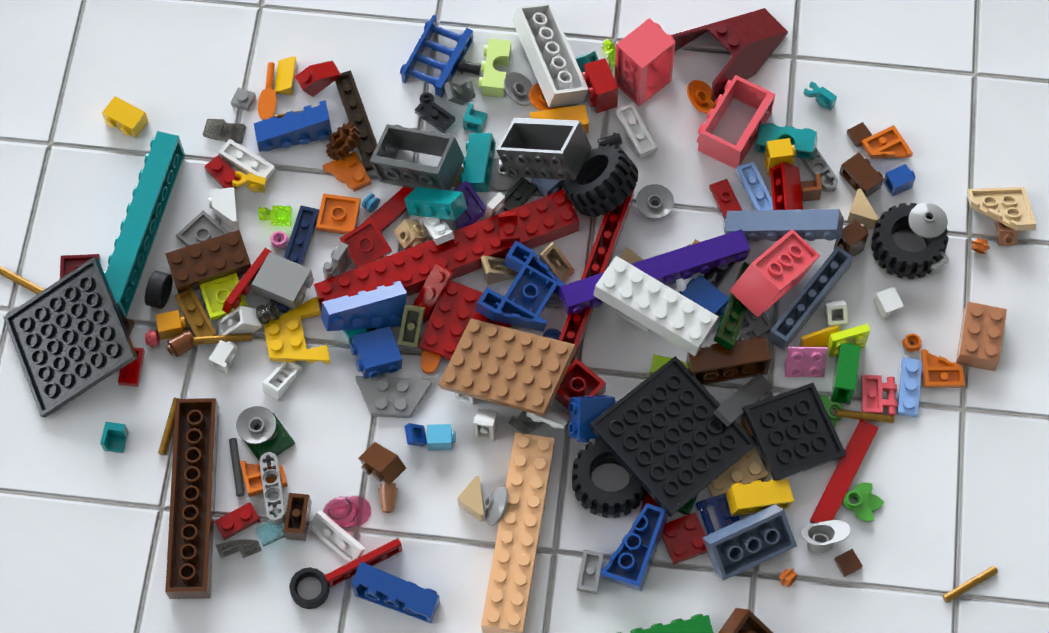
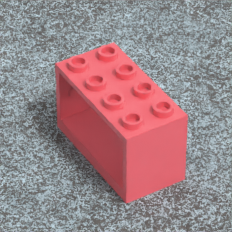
(644, 62)
(749, 94)
(774, 273)

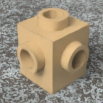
(410, 233)

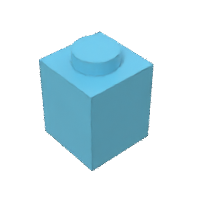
(440, 437)

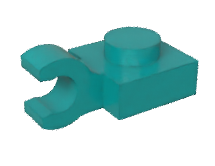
(823, 96)

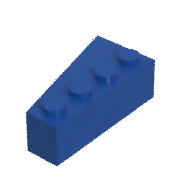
(294, 128)
(366, 309)
(636, 552)
(394, 593)

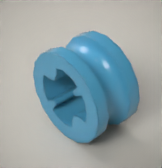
(370, 202)

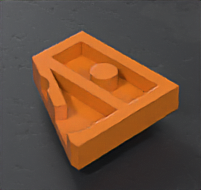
(886, 144)
(349, 171)
(940, 372)
(253, 478)

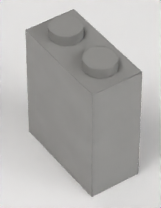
(283, 281)

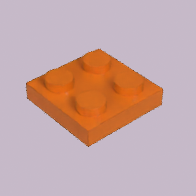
(338, 214)

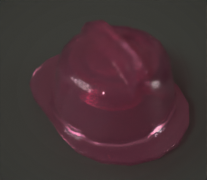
(348, 510)

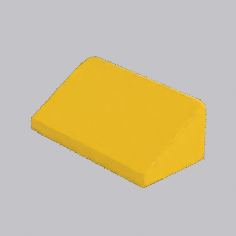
(285, 76)
(818, 338)

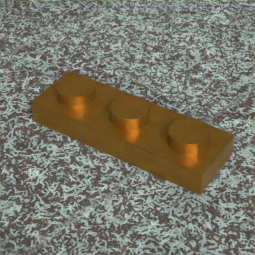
(195, 313)

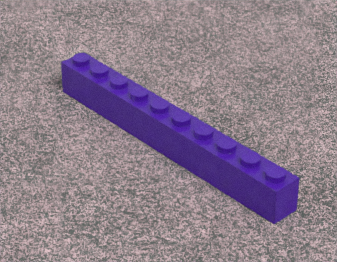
(665, 267)

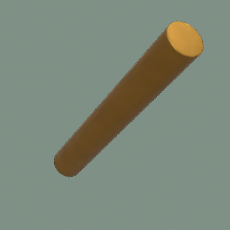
(21, 281)
(215, 339)
(864, 416)
(168, 429)
(970, 584)

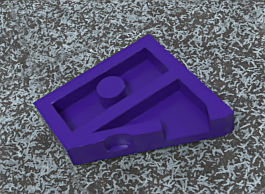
(475, 206)

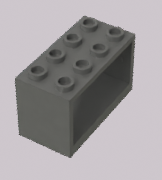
(544, 148)
(413, 174)

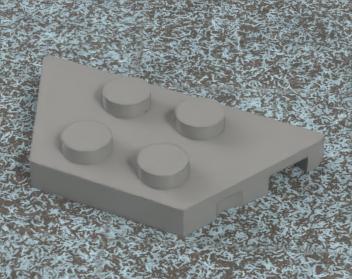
(392, 395)

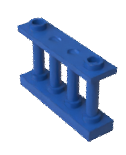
(448, 68)

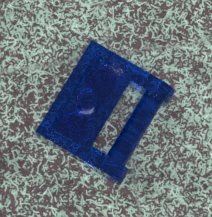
(721, 511)

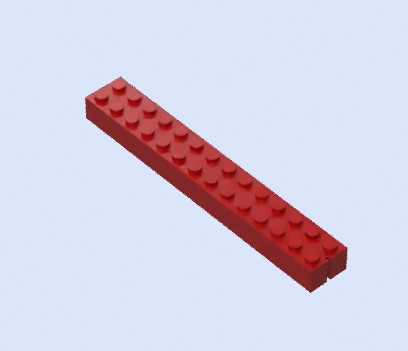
(537, 224)

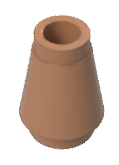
(387, 497)

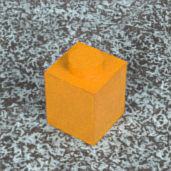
(170, 324)

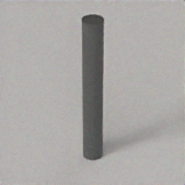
(236, 467)

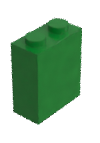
(845, 373)

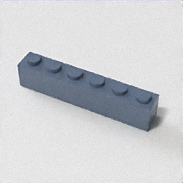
(774, 224)
(810, 298)

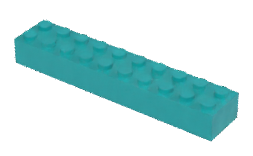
(143, 218)

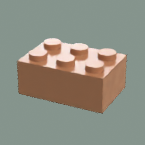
(981, 336)

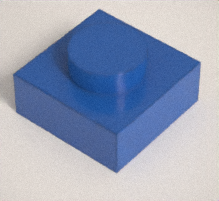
(415, 434)

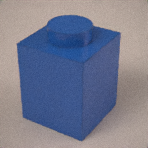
(899, 179)

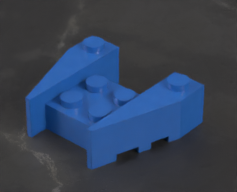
(526, 295)

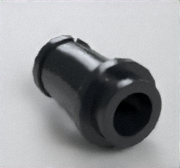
(468, 67)
(614, 139)

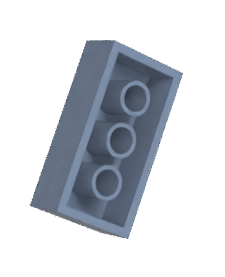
(749, 541)

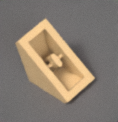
(862, 211)
(556, 262)
(495, 270)
(471, 499)

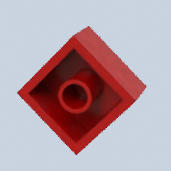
(601, 86)
(579, 382)

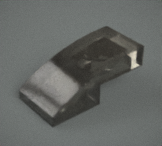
(222, 131)
(524, 424)
(245, 546)

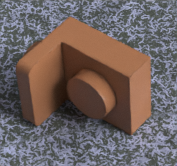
(1006, 235)

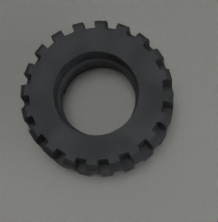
(602, 181)
(896, 259)
(595, 498)

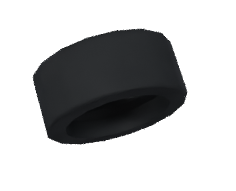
(158, 289)
(305, 573)

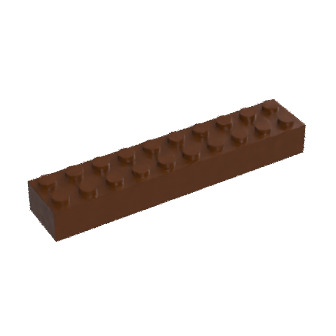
(192, 499)

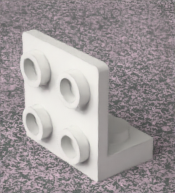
(556, 417)

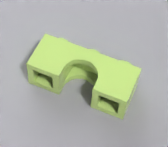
(497, 54)

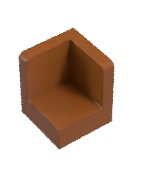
(811, 189)

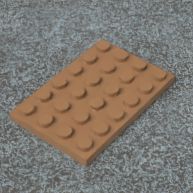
(508, 367)

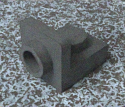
(459, 93)

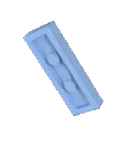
(754, 186)
(909, 387)

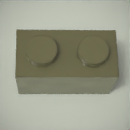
(411, 325)

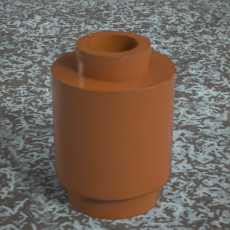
(180, 343)

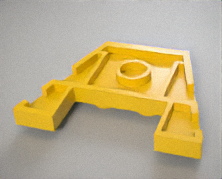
(287, 339)

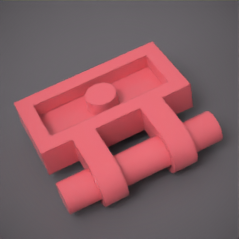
(872, 394)

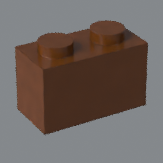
(861, 174)
(853, 238)
(381, 463)
(297, 516)

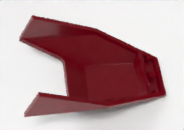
(747, 37)

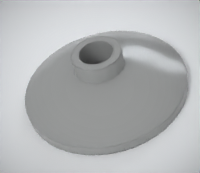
(518, 88)
(501, 180)
(654, 194)
(927, 227)
(252, 417)
(496, 505)

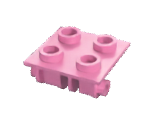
(806, 361)

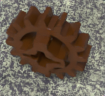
(343, 141)

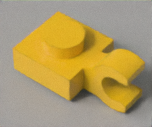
(253, 182)

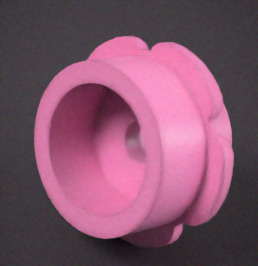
(279, 235)

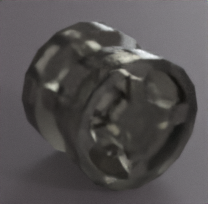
(267, 312)

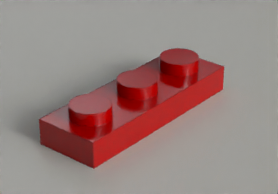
(433, 289)

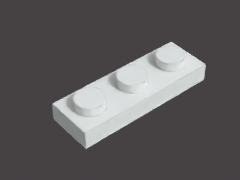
(636, 130)
(246, 160)
(437, 229)
(336, 537)

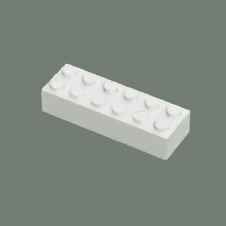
(550, 54)
(655, 305)

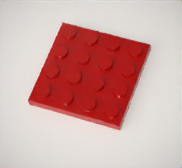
(450, 320)

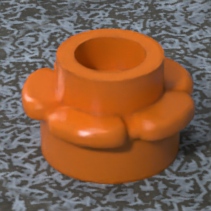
(980, 246)
(912, 338)
(788, 577)

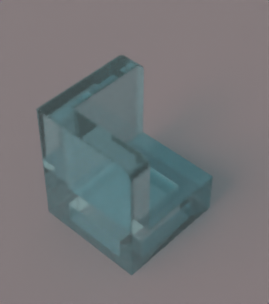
(269, 533)

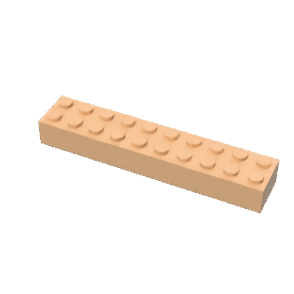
(518, 535)

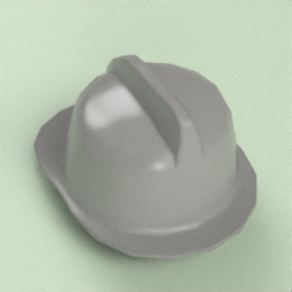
(823, 535)

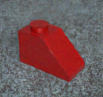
(318, 77)

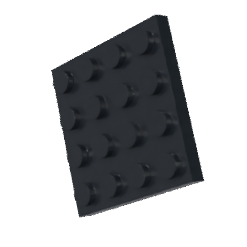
(793, 432)

